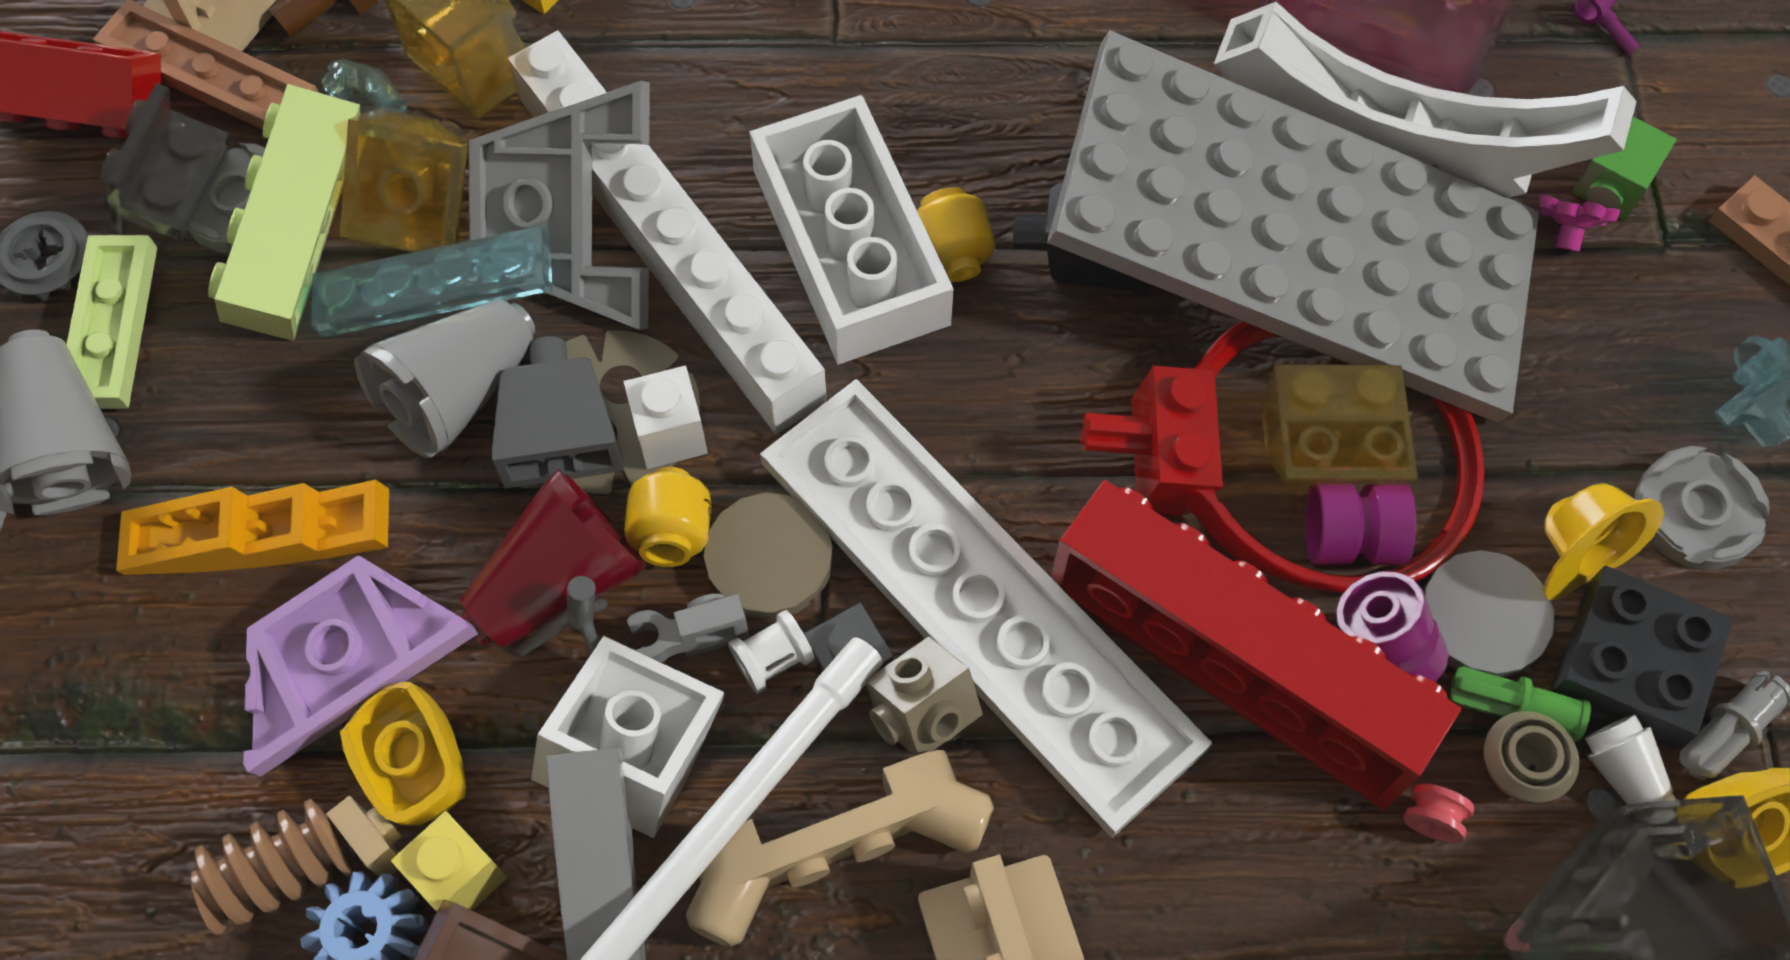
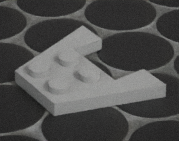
(544, 178)

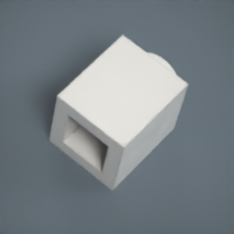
(666, 417)

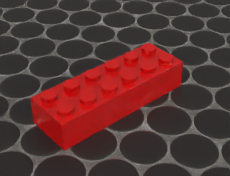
(1252, 645)

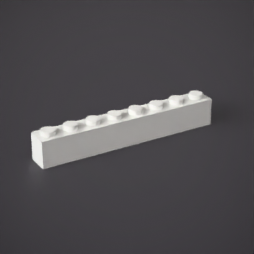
(682, 249)

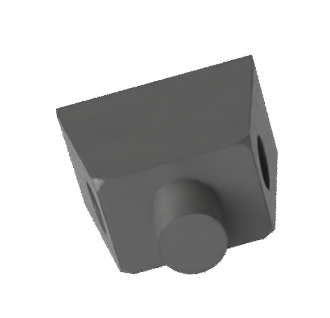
(552, 419)

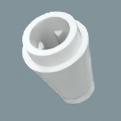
(1630, 761)

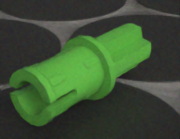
(1504, 696)

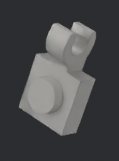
(700, 628)

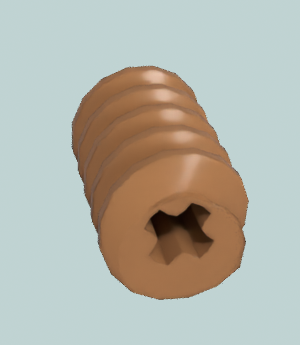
(267, 867)

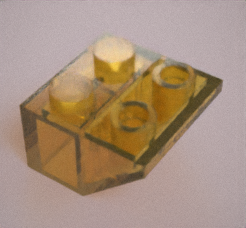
(1338, 425)

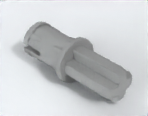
(1735, 726)

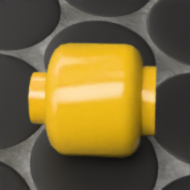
(958, 231)
(668, 517)

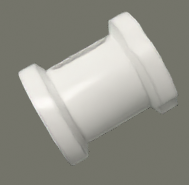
(771, 651)

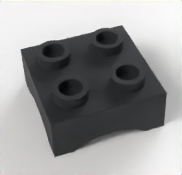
(1643, 655)

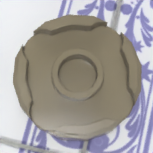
(768, 554)

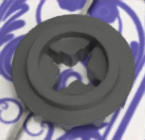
(25, 242)

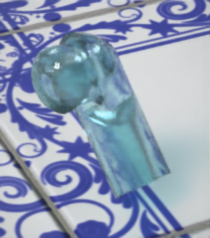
(350, 75)

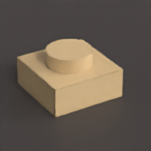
(367, 834)

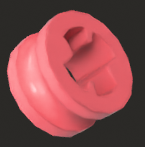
(1439, 813)

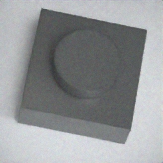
(833, 635)

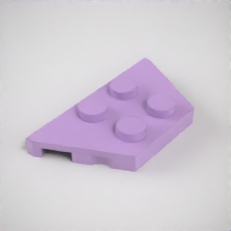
(334, 651)

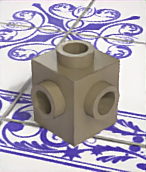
(923, 698)

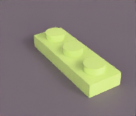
(111, 314)

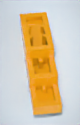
(253, 531)

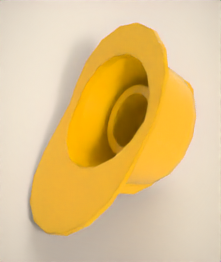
(1594, 531)

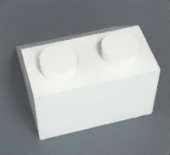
(644, 710)

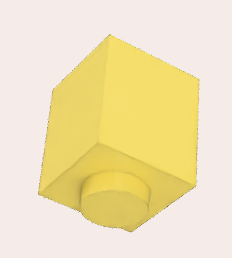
(448, 865)

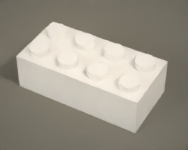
(851, 229)

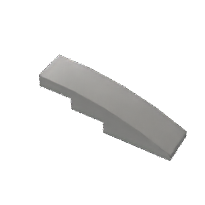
(591, 844)

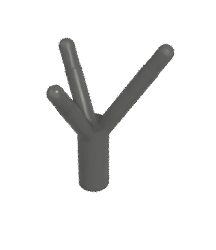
(579, 615)

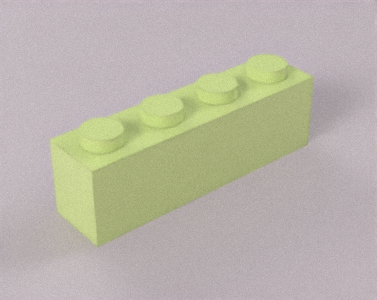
(286, 214)

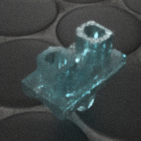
(1761, 403)

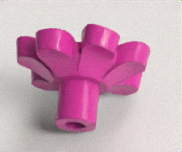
(1575, 219)

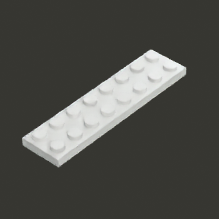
(989, 605)

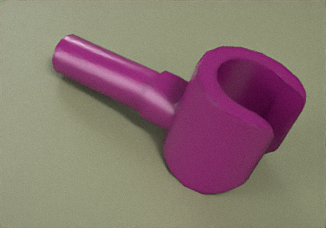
(1600, 12)

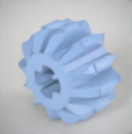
(365, 902)

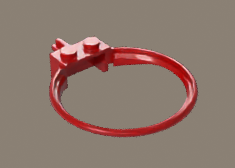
(1180, 462)

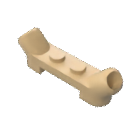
(919, 799)

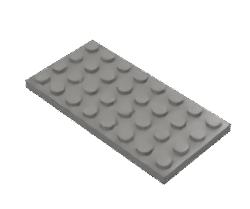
(1298, 227)

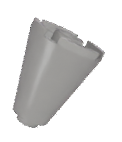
(444, 371)
(52, 431)

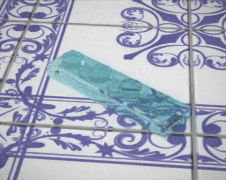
(431, 281)

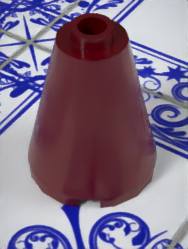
(547, 547)

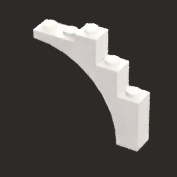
(1466, 135)

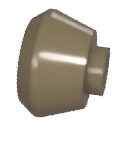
(1531, 757)

